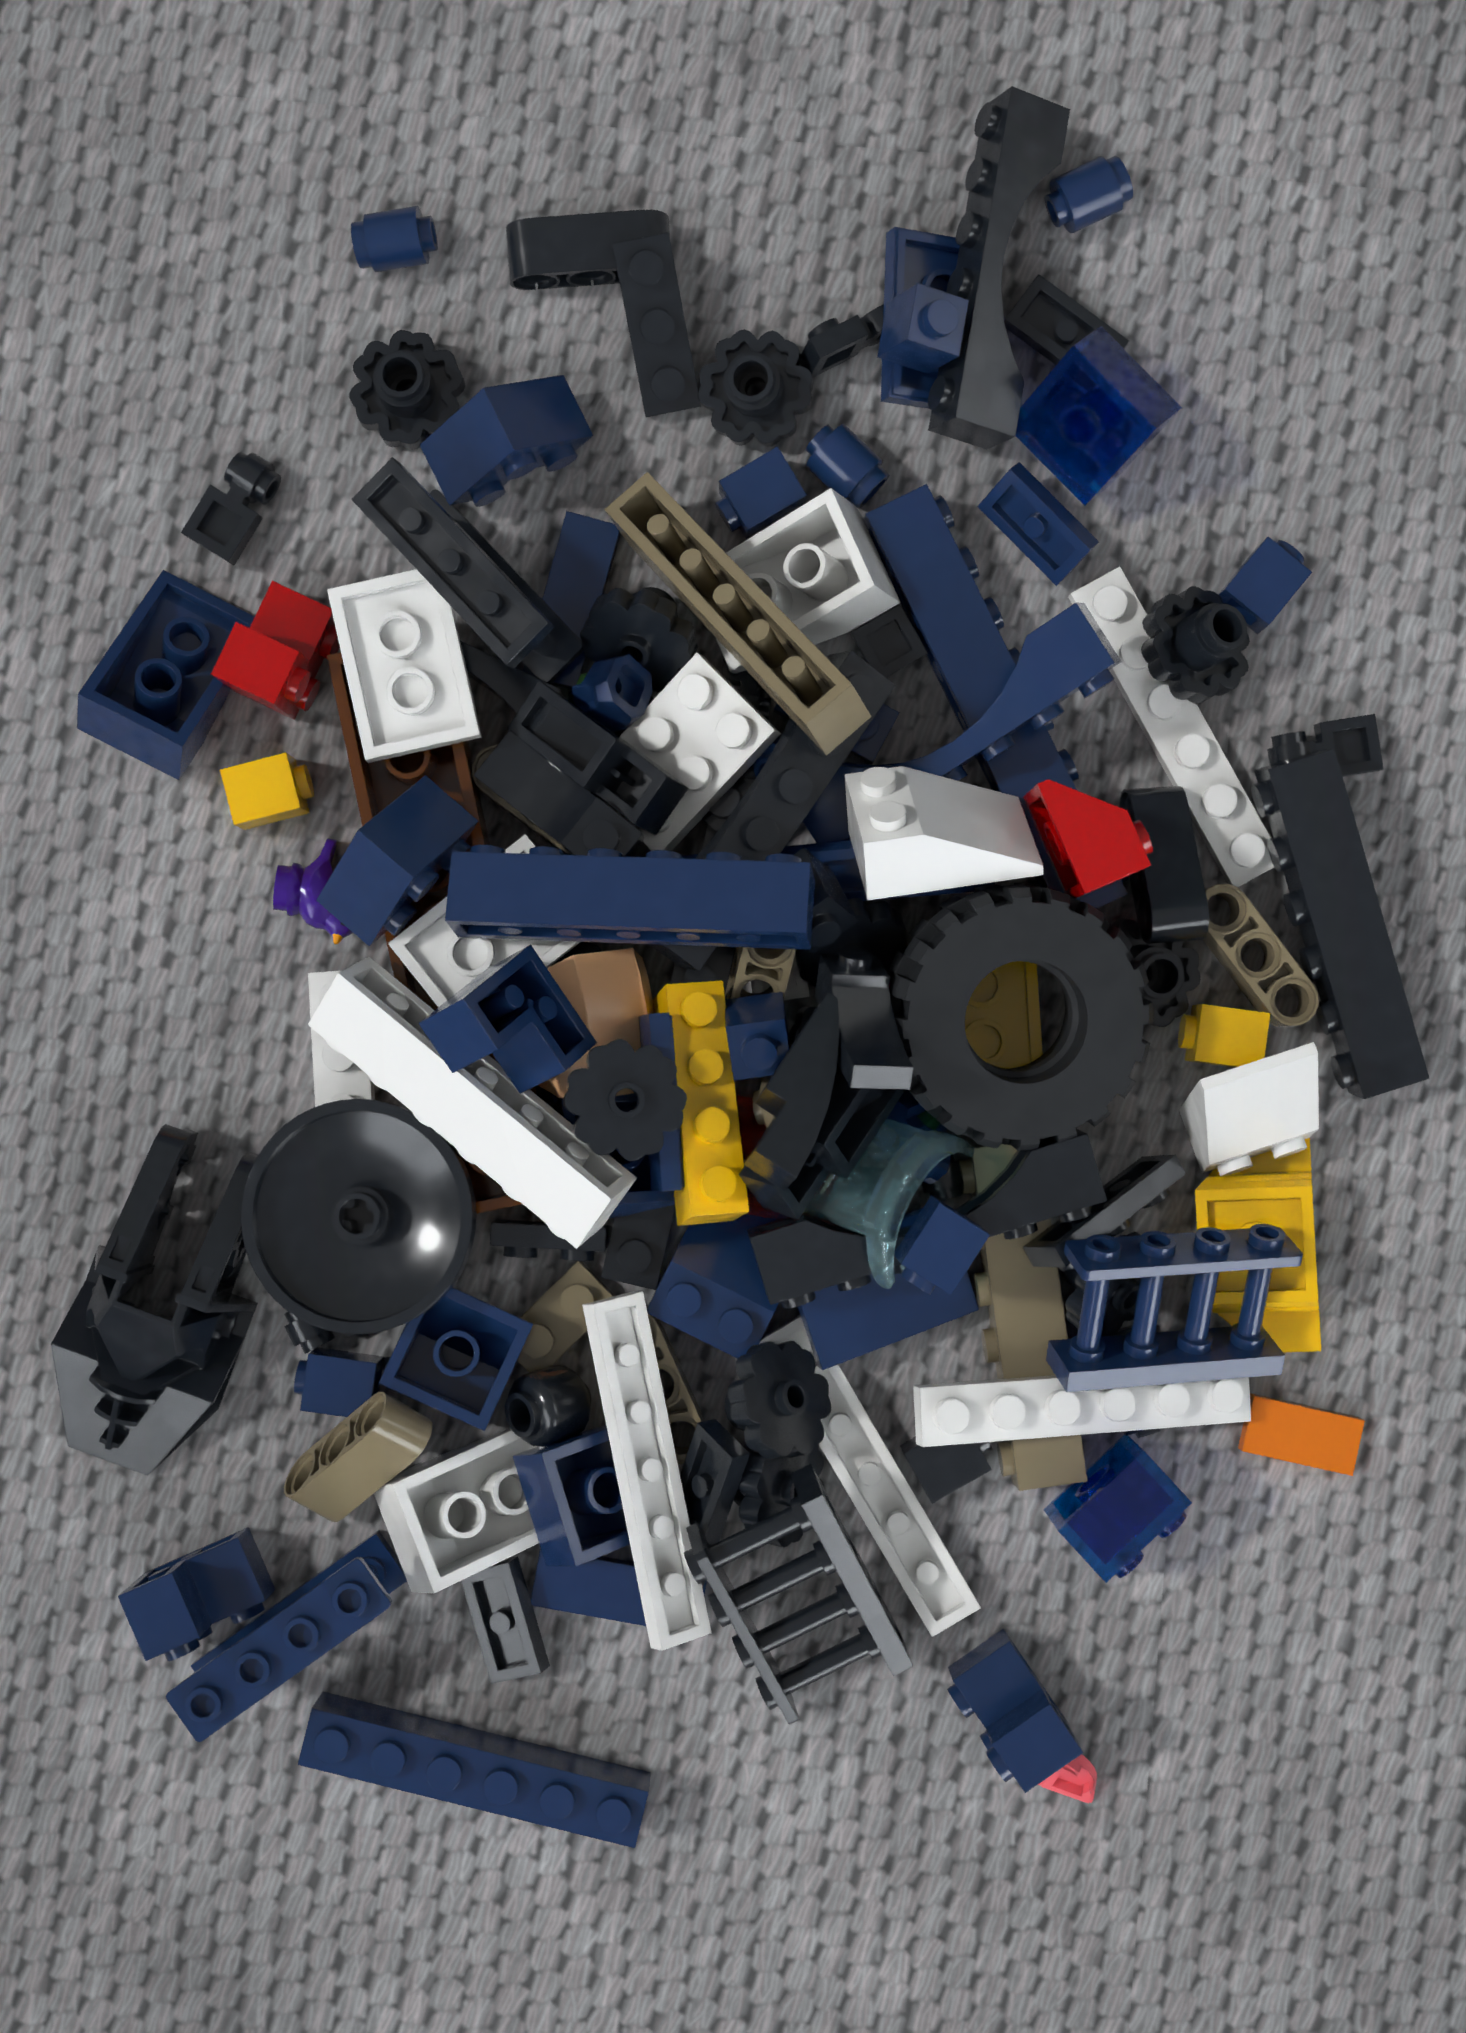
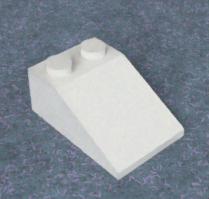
(818, 569)
(934, 833)
(1254, 1110)
(458, 1512)

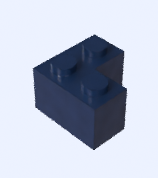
(505, 436)
(396, 861)
(514, 1015)
(182, 1598)
(1022, 1723)

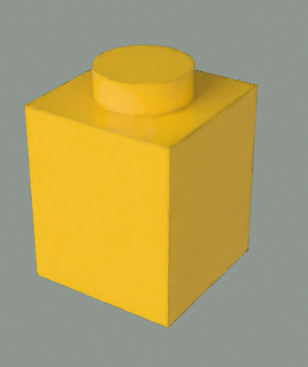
(267, 790)
(1223, 1035)

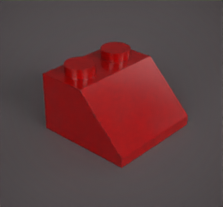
(1086, 837)

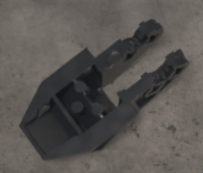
(143, 1380)

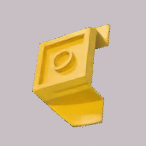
(1276, 1195)

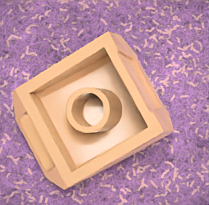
(608, 996)

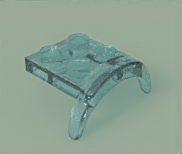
(882, 1188)

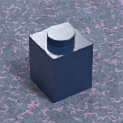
(923, 328)
(759, 494)
(1265, 583)
(756, 1034)
(939, 1247)
(337, 1381)

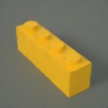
(710, 1117)

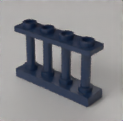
(1181, 1355)
(288, 1637)

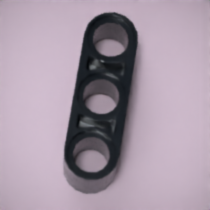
(574, 247)
(1171, 891)

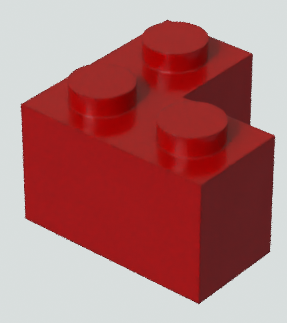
(279, 652)

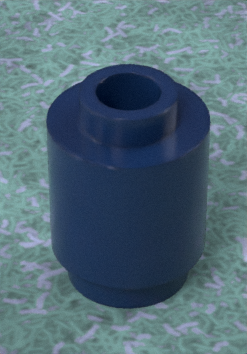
(1088, 193)
(394, 239)
(846, 464)

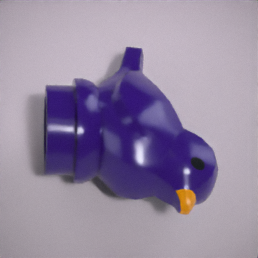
(299, 888)

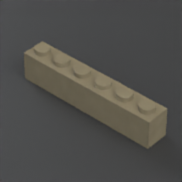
(739, 614)
(1023, 1317)

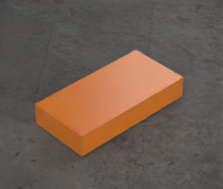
(1302, 1434)

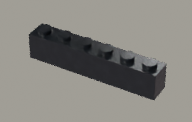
(1340, 924)

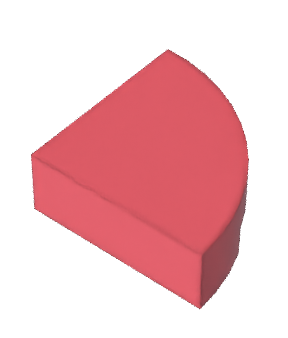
(1074, 1780)

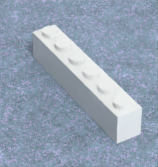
(475, 1109)

